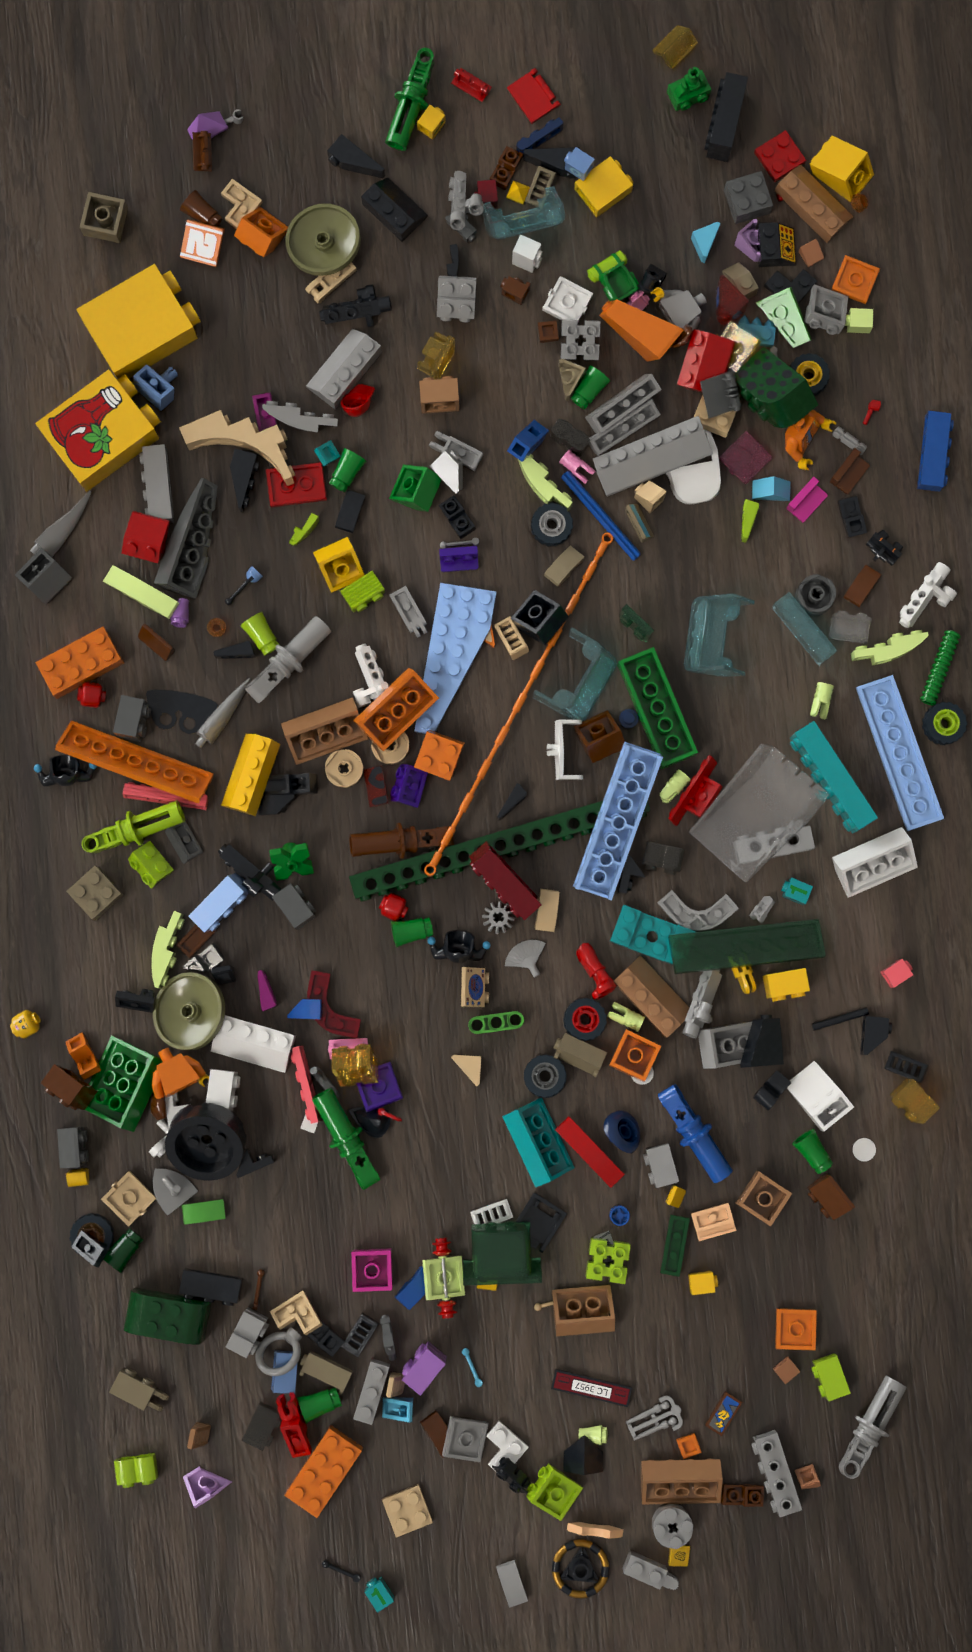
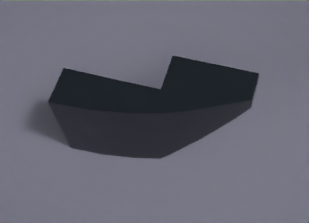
(275, 804)

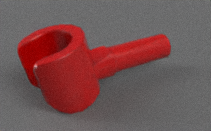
(874, 405)

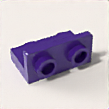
(458, 559)
(408, 785)

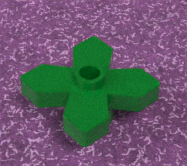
(290, 859)

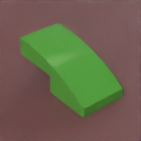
(203, 1211)

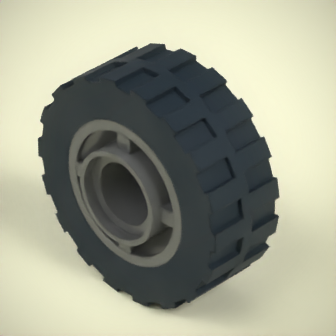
(532, 1076)

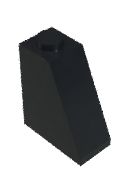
(763, 1043)

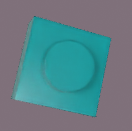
(327, 453)

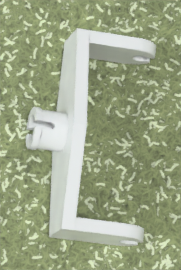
(558, 750)

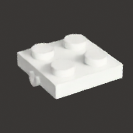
(567, 300)

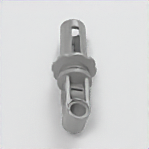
(288, 658)
(867, 1434)

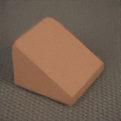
(811, 253)
(786, 1370)

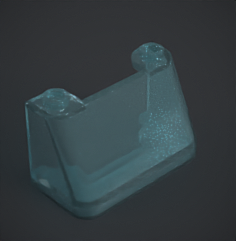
(548, 214)

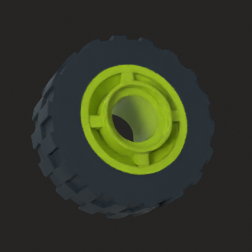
(934, 729)

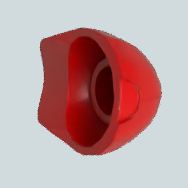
(357, 400)

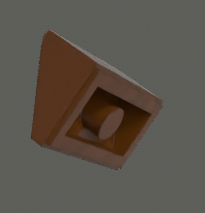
(155, 642)

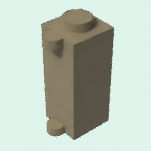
(579, 1054)
(325, 1370)

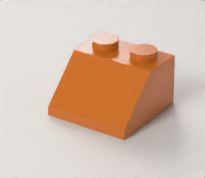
(260, 231)

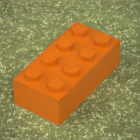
(79, 662)
(396, 709)
(323, 1471)

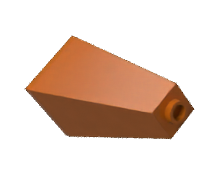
(641, 330)

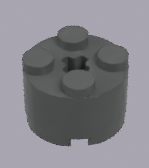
(819, 585)

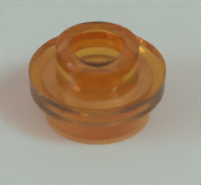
(859, 202)
(216, 621)

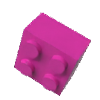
(372, 1270)

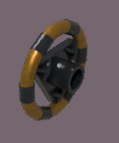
(580, 1568)

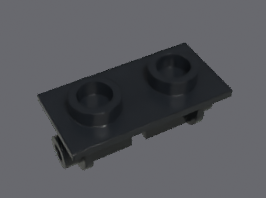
(516, 1481)

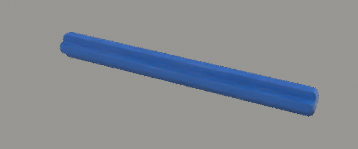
(600, 515)

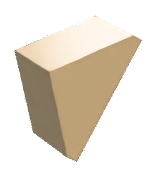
(470, 1066)

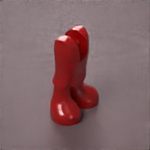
(592, 965)

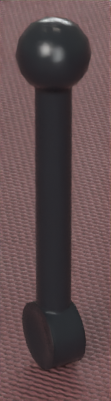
(356, 1577)

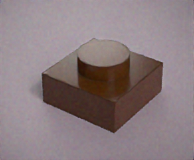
(548, 331)

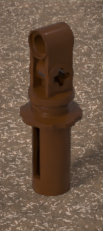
(398, 840)

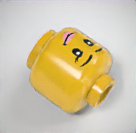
(25, 1024)

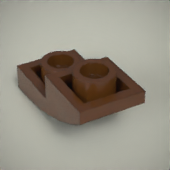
(506, 167)
(862, 586)
(435, 1430)
(742, 1494)

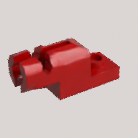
(293, 1426)

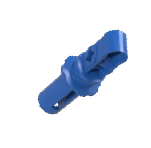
(695, 1134)

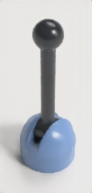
(252, 576)

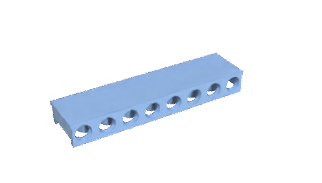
(618, 820)

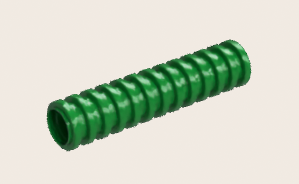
(940, 667)

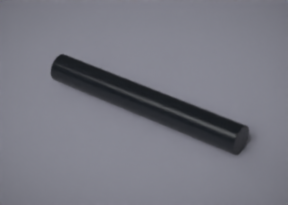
(839, 1019)

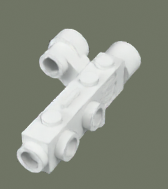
(921, 597)
(372, 674)

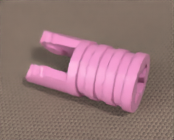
(574, 463)

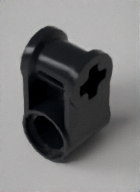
(652, 279)

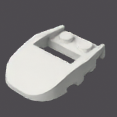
(698, 481)

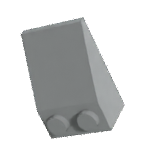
(723, 1044)

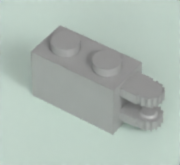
(649, 1571)

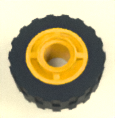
(816, 366)

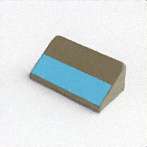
(639, 522)

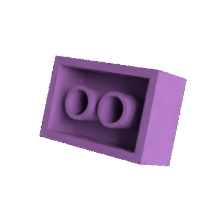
(424, 1367)

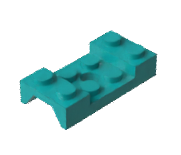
(632, 933)

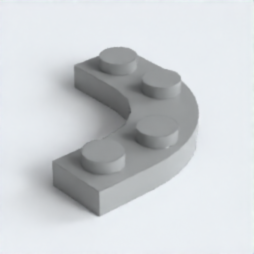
(695, 919)

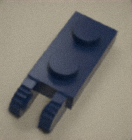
(539, 137)

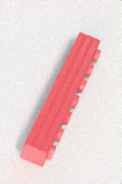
(152, 794)

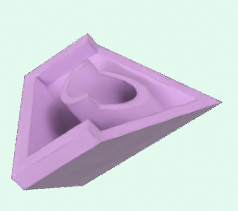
(748, 240)
(203, 1485)

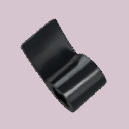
(771, 1090)

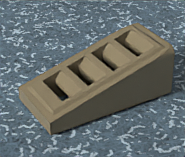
(543, 171)

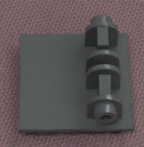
(721, 394)

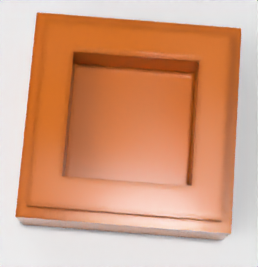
(688, 1445)

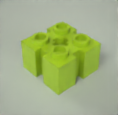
(615, 1270)

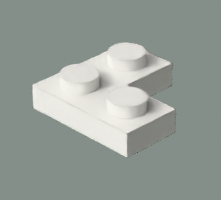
(510, 1444)

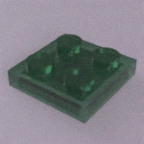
(631, 619)

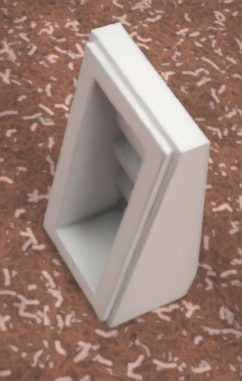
(489, 1207)

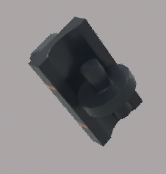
(883, 549)

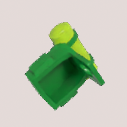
(614, 276)

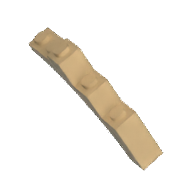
(218, 430)

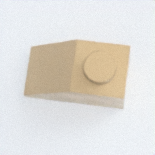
(649, 495)

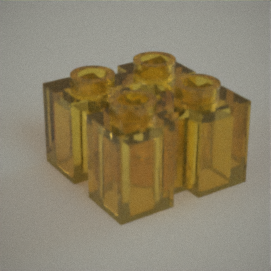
(354, 1065)
(914, 1101)

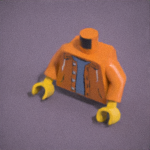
(800, 435)

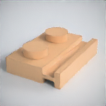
(713, 1221)

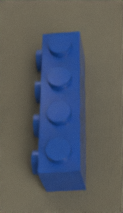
(934, 451)

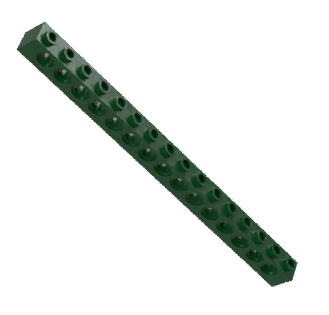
(580, 814)

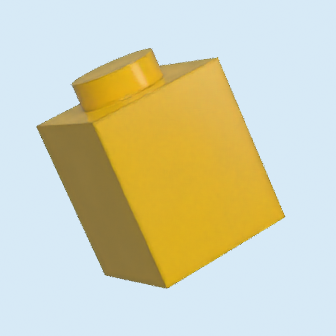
(431, 121)
(702, 1282)

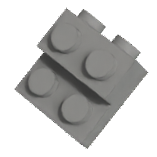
(456, 298)
(826, 310)

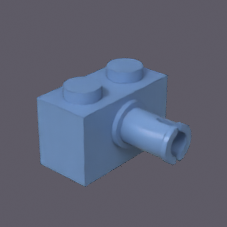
(155, 386)

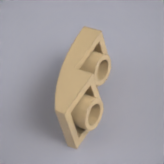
(548, 910)

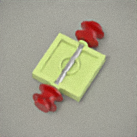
(443, 1277)

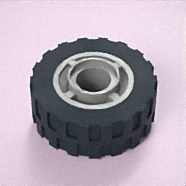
(554, 513)

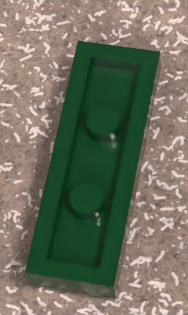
(674, 1245)

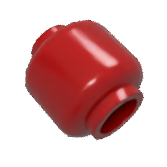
(91, 694)
(393, 907)

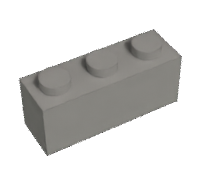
(371, 1391)

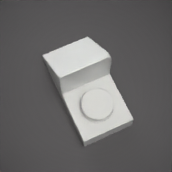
(171, 1107)

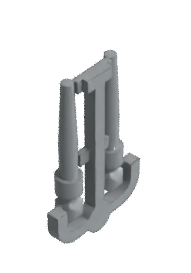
(675, 1410)

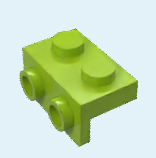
(150, 864)

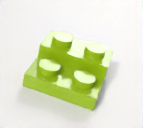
(553, 1492)

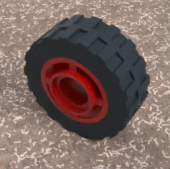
(595, 1013)

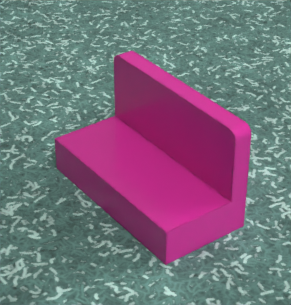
(807, 500)

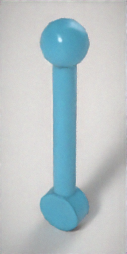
(478, 1382)

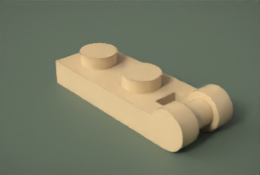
(329, 283)

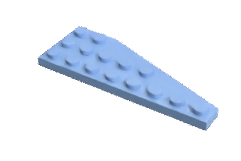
(458, 632)

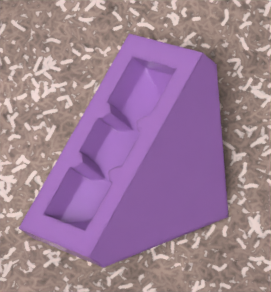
(211, 122)

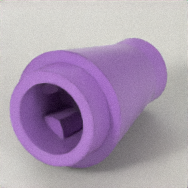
(180, 616)

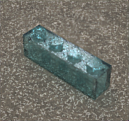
(804, 628)

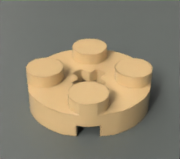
(393, 756)
(333, 770)

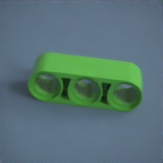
(486, 1021)

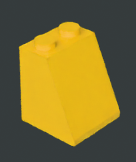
(842, 167)

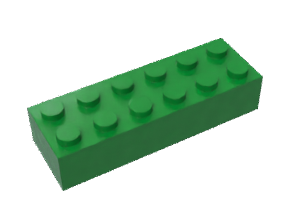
(657, 707)

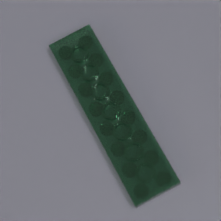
(746, 946)

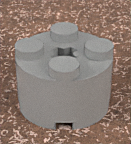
(676, 1536)

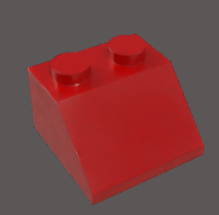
(145, 537)

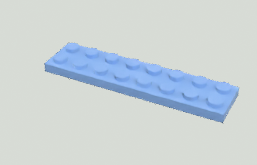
(899, 753)

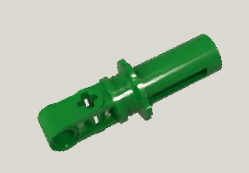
(412, 95)
(345, 1137)

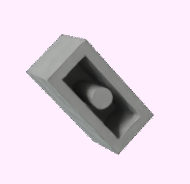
(661, 1165)

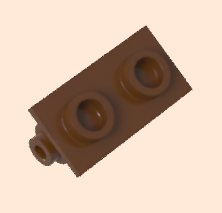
(202, 151)

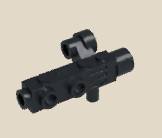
(365, 306)
(256, 880)

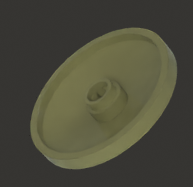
(323, 239)
(189, 1011)

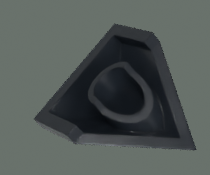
(583, 1458)

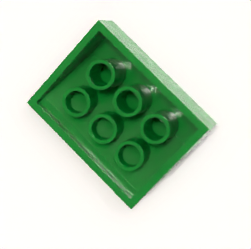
(123, 1084)

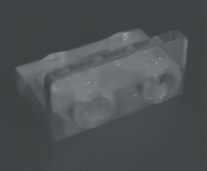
(850, 627)

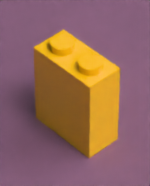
(604, 186)

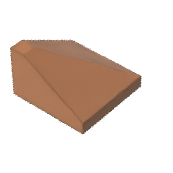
(807, 1477)

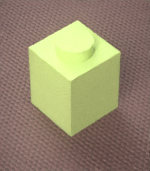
(859, 320)

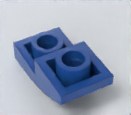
(413, 1290)

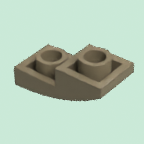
(563, 566)

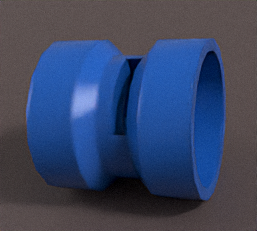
(619, 1215)

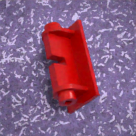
(471, 84)

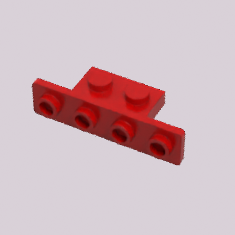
(699, 793)

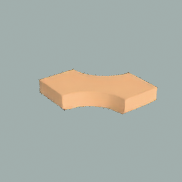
(595, 1530)

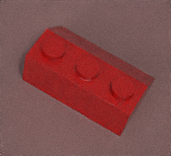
(705, 358)

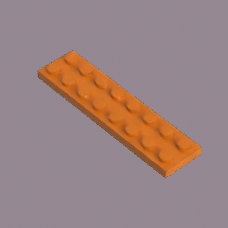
(134, 762)

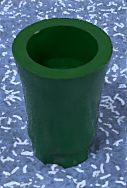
(123, 1250)

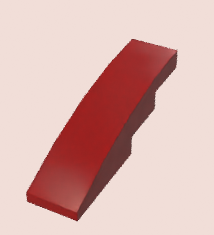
(589, 1152)

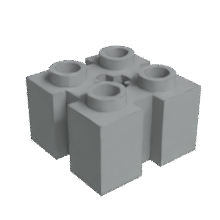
(589, 348)
(245, 1336)

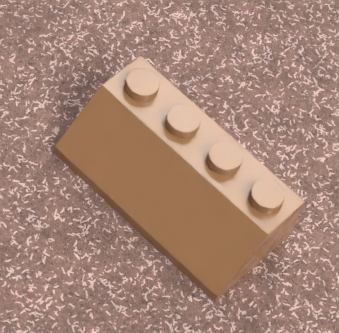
(813, 203)
(323, 731)
(652, 996)
(681, 1481)

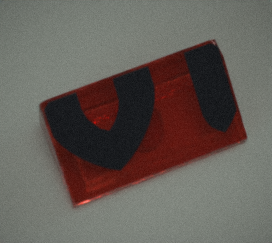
(375, 786)

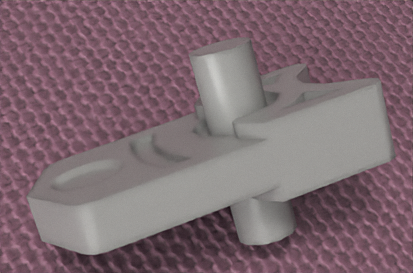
(761, 910)

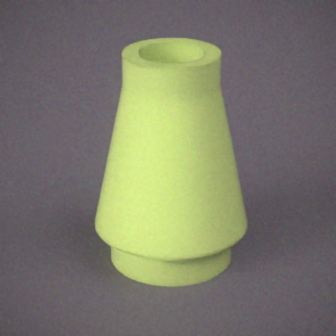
(596, 1434)

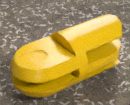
(745, 978)

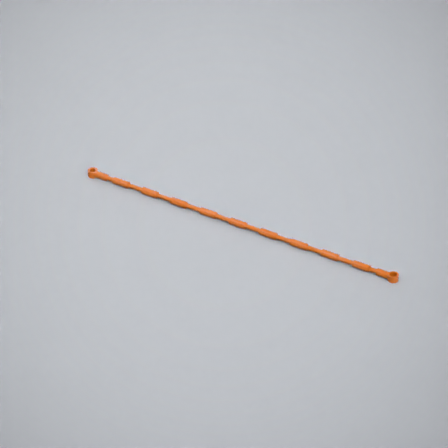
(516, 708)

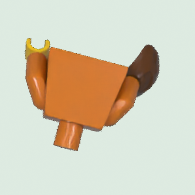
(171, 1077)

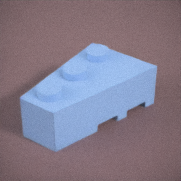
(219, 903)

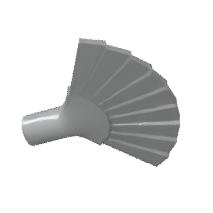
(525, 955)

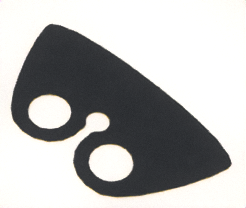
(172, 701)

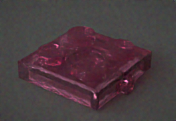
(745, 457)

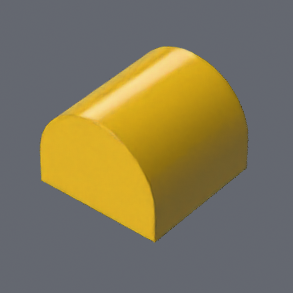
(77, 1177)

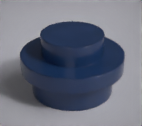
(628, 718)

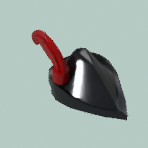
(374, 1122)

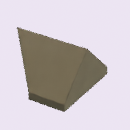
(571, 376)

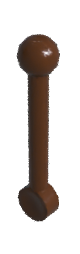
(260, 1273)

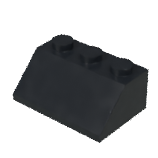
(393, 208)

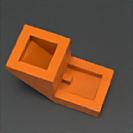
(83, 1056)

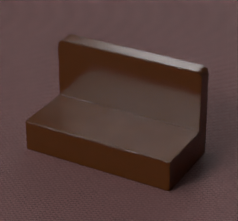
(850, 472)

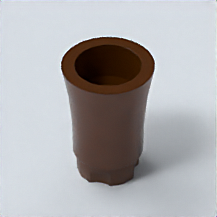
(200, 210)

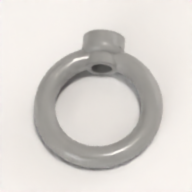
(291, 1337)

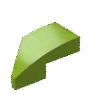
(301, 534)

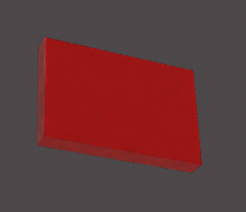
(307, 486)

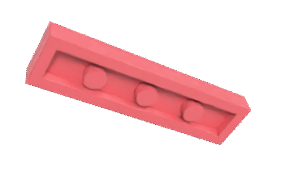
(304, 1077)

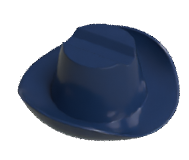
(622, 1131)

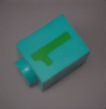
(796, 891)
(379, 1593)

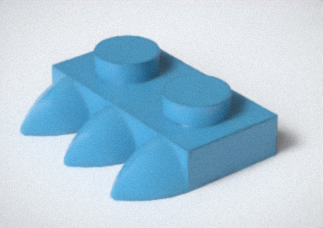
(764, 333)

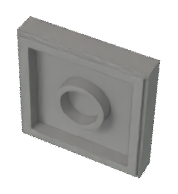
(465, 1439)

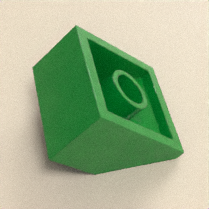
(415, 487)

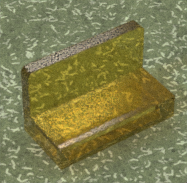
(676, 45)

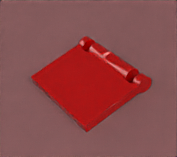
(533, 96)

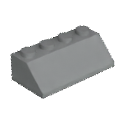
(344, 367)

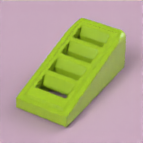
(749, 513)

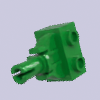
(689, 90)

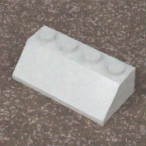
(875, 862)
(254, 1043)

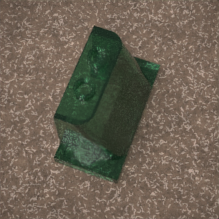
(501, 1255)

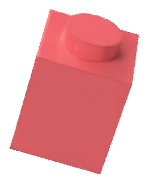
(897, 973)

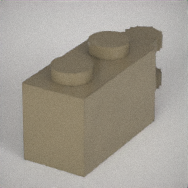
(137, 1390)

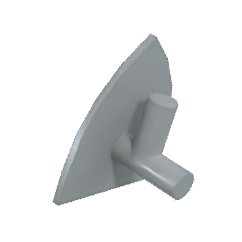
(171, 1189)

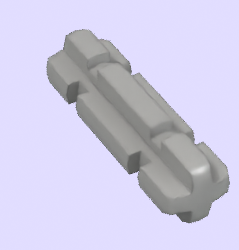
(849, 440)

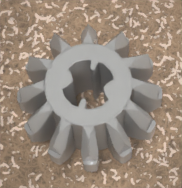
(499, 924)

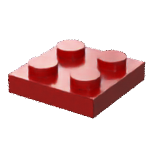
(780, 156)

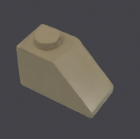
(741, 279)

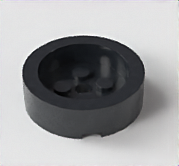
(208, 1158)

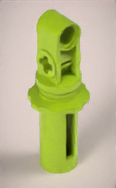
(129, 831)

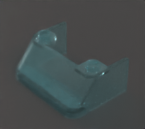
(708, 634)
(580, 703)

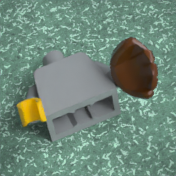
(681, 310)

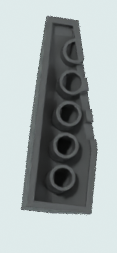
(186, 551)

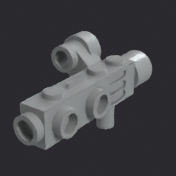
(459, 205)
(701, 1004)

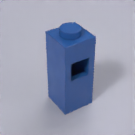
(528, 440)

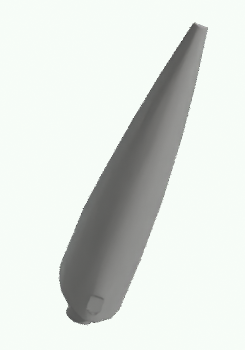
(59, 531)
(219, 718)

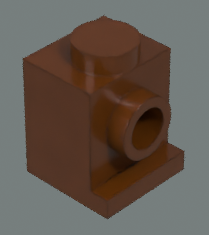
(515, 289)

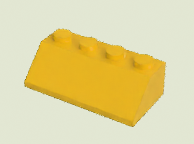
(250, 774)

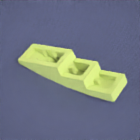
(141, 592)

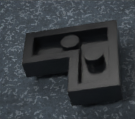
(800, 285)

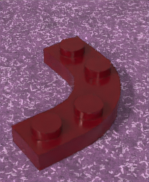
(330, 1020)

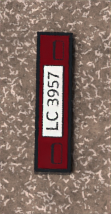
(591, 1387)

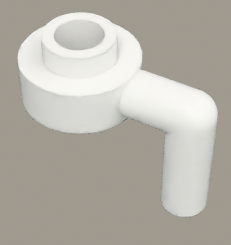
(159, 1148)

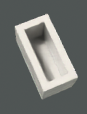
(527, 254)

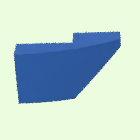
(307, 1009)

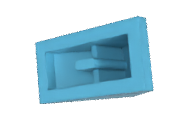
(703, 240)
(771, 489)
(398, 1408)

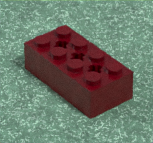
(505, 880)

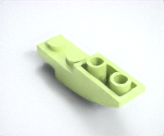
(546, 490)
(897, 647)
(161, 956)

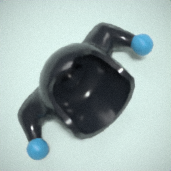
(64, 771)
(458, 947)

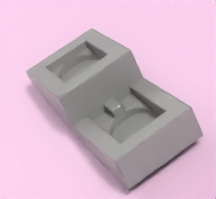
(512, 1583)

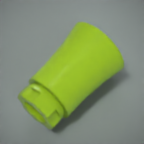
(260, 633)

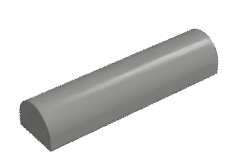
(624, 427)

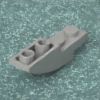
(291, 416)

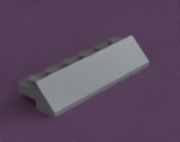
(652, 456)

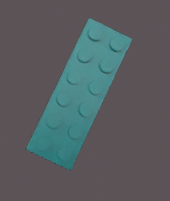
(832, 777)

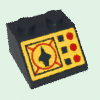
(776, 245)

